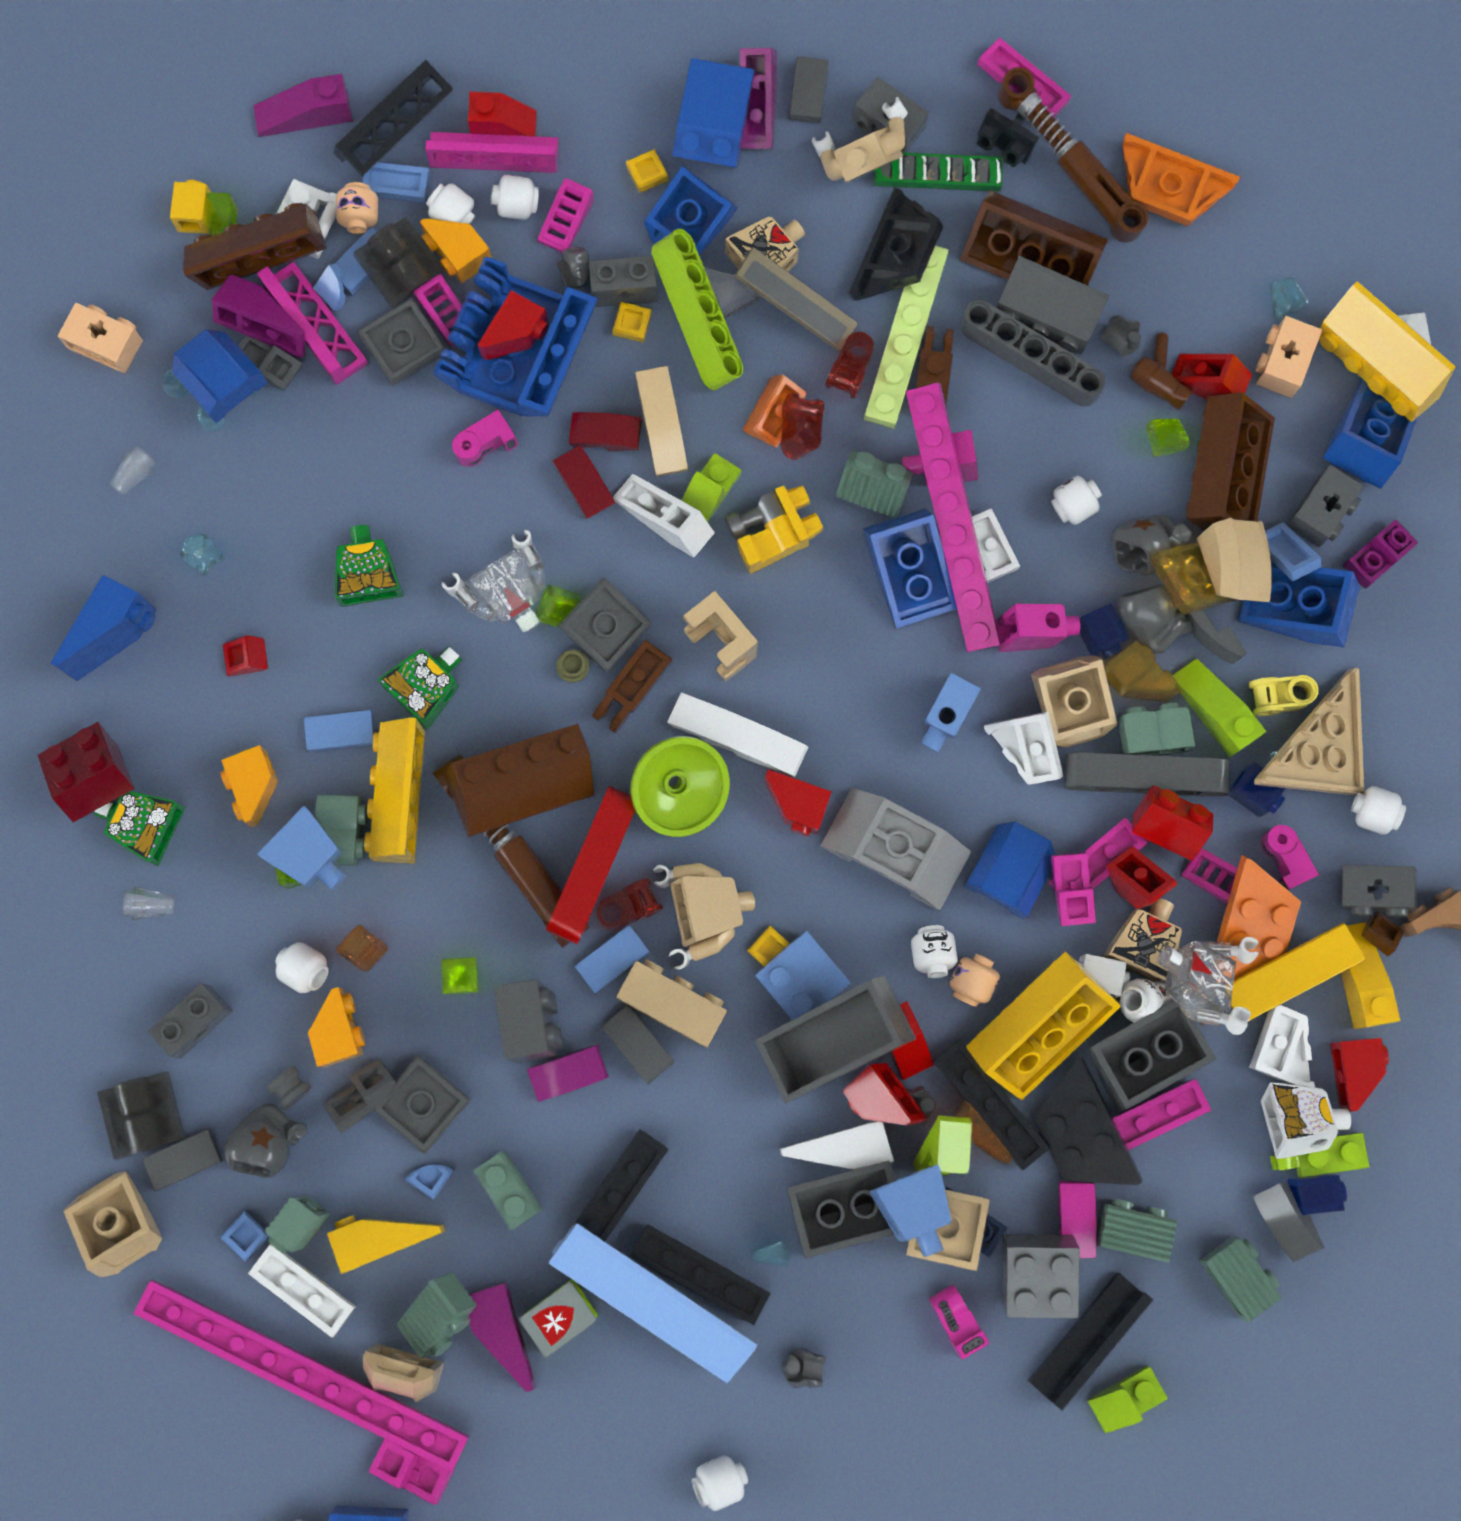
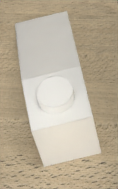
(665, 515)
(845, 1149)

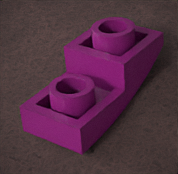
(1380, 553)
(567, 1073)

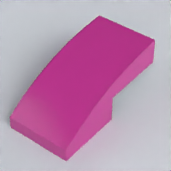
(1073, 889)
(1078, 1214)
(410, 1472)

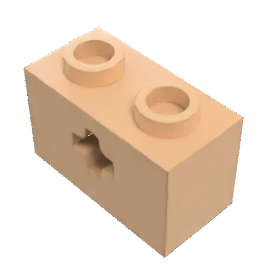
(100, 337)
(1299, 343)

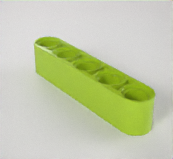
(697, 309)

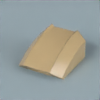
(1238, 559)
(1076, 699)
(112, 1225)
(401, 1372)

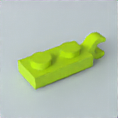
(1345, 1154)

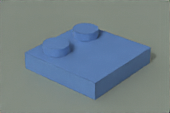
(802, 977)

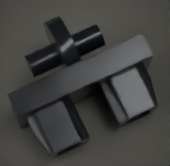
(1008, 136)

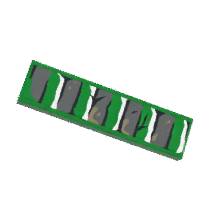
(942, 172)

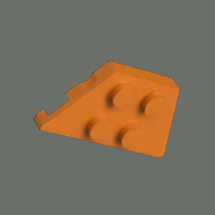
(1172, 182)
(1259, 910)

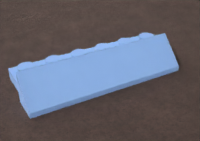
(651, 1303)

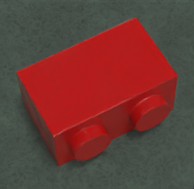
(1173, 822)

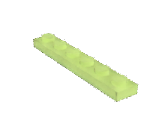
(904, 344)

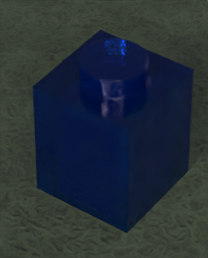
(1103, 632)
(1256, 798)
(1319, 1193)

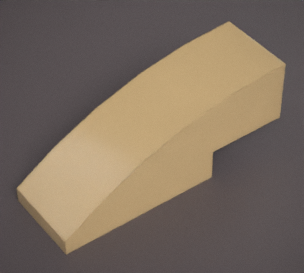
(661, 421)

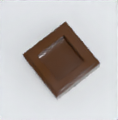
(1382, 933)

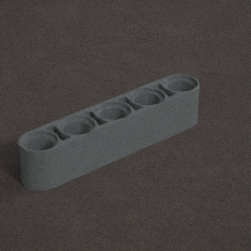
(1040, 367)
(1139, 772)

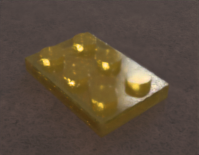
(1187, 578)

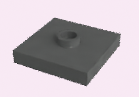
(402, 341)
(604, 624)
(422, 1104)

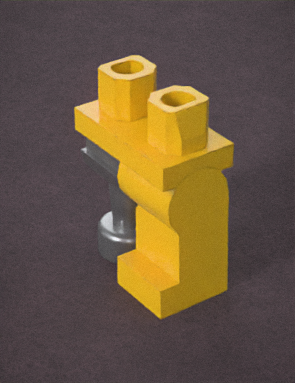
(783, 527)

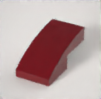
(605, 430)
(583, 481)

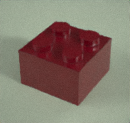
(85, 772)

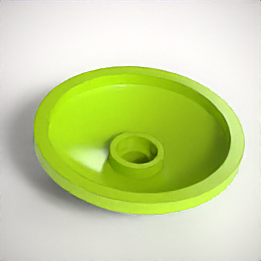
(695, 797)

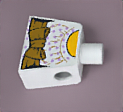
(1301, 1119)

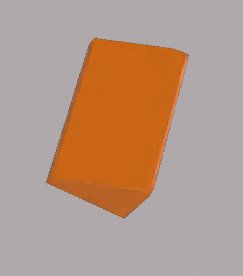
(766, 417)

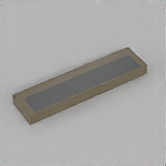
(795, 299)

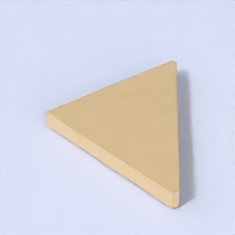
(1325, 748)

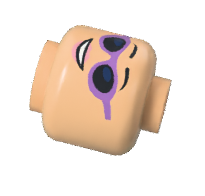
(357, 207)
(974, 980)

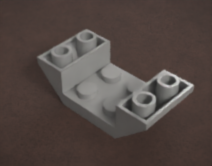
(897, 846)

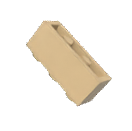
(672, 1002)

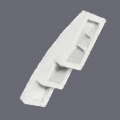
(738, 735)

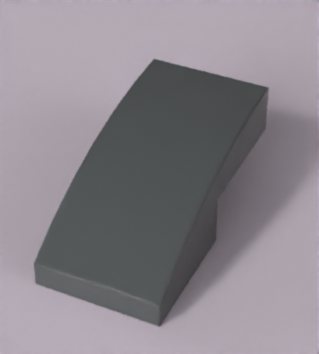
(273, 362)
(1221, 643)
(638, 1044)
(368, 1090)
(1287, 1224)

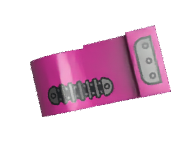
(483, 438)
(1288, 855)
(958, 1322)

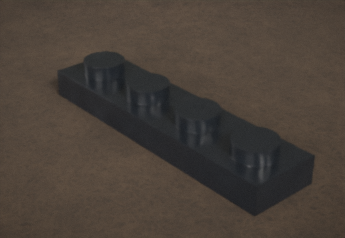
(991, 1104)
(621, 1185)
(700, 1274)

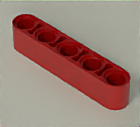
(592, 866)

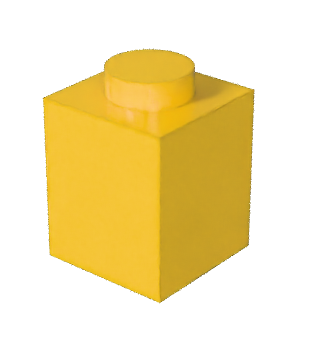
(191, 208)

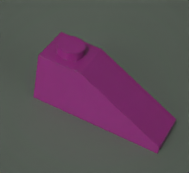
(762, 102)
(305, 106)
(256, 314)
(499, 1331)

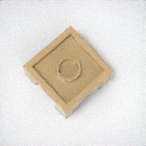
(716, 614)
(962, 1236)

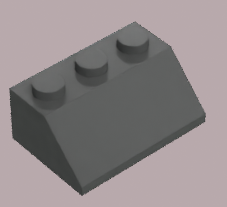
(1052, 304)
(1150, 1055)
(840, 1210)

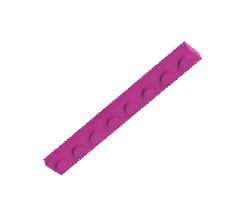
(953, 517)

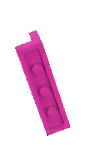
(492, 152)
(319, 348)

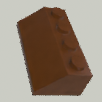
(1012, 229)
(253, 246)
(1230, 461)
(521, 780)

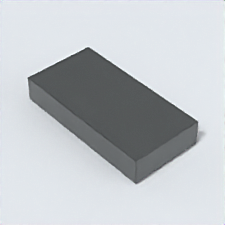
(808, 89)
(182, 1160)

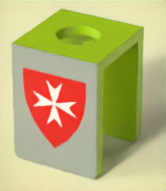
(559, 1317)

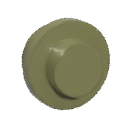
(572, 666)

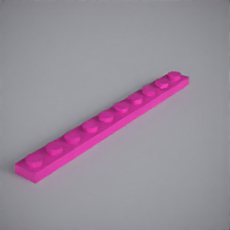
(301, 1375)

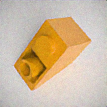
(456, 245)
(252, 783)
(334, 1031)

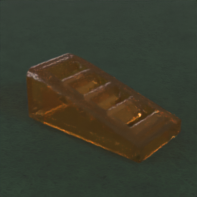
(362, 948)
(982, 1135)

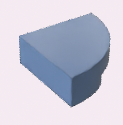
(331, 287)
(430, 1178)

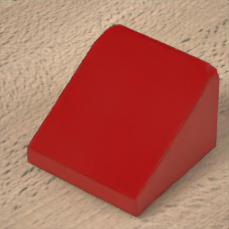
(245, 655)

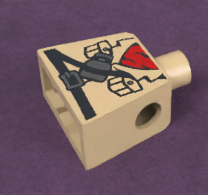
(769, 239)
(1144, 938)

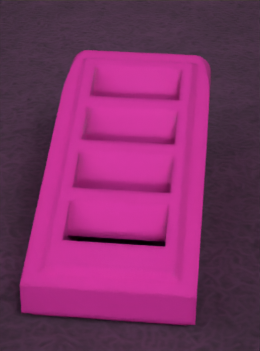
(577, 192)
(428, 289)
(1202, 882)

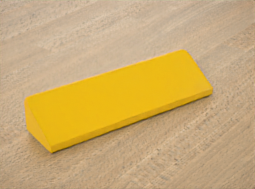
(1296, 971)

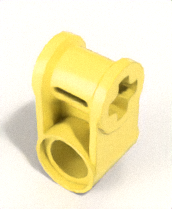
(1276, 694)

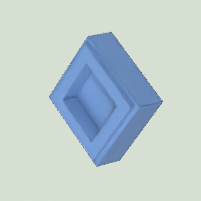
(245, 1235)

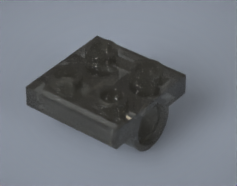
(398, 261)
(141, 1115)

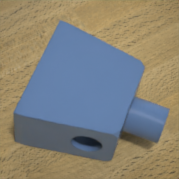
(957, 698)
(305, 852)
(915, 1208)

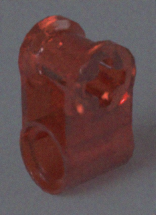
(850, 370)
(801, 420)
(630, 905)

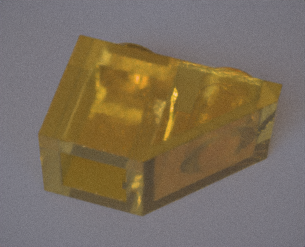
(1138, 675)

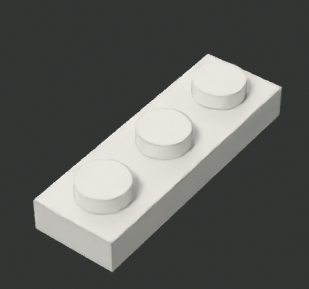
(302, 1290)

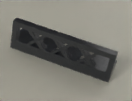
(383, 112)
(1090, 1341)

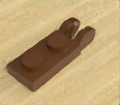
(935, 365)
(633, 683)

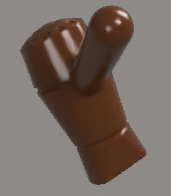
(1156, 379)

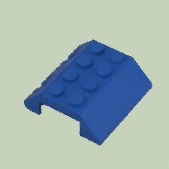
(524, 380)

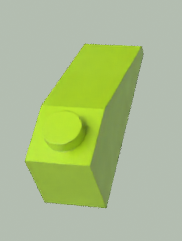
(1218, 708)

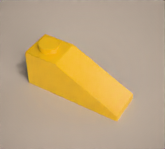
(1369, 987)
(370, 1239)

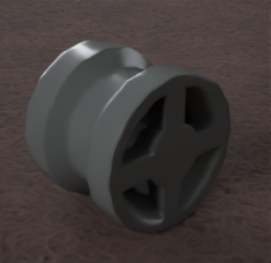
(289, 1088)

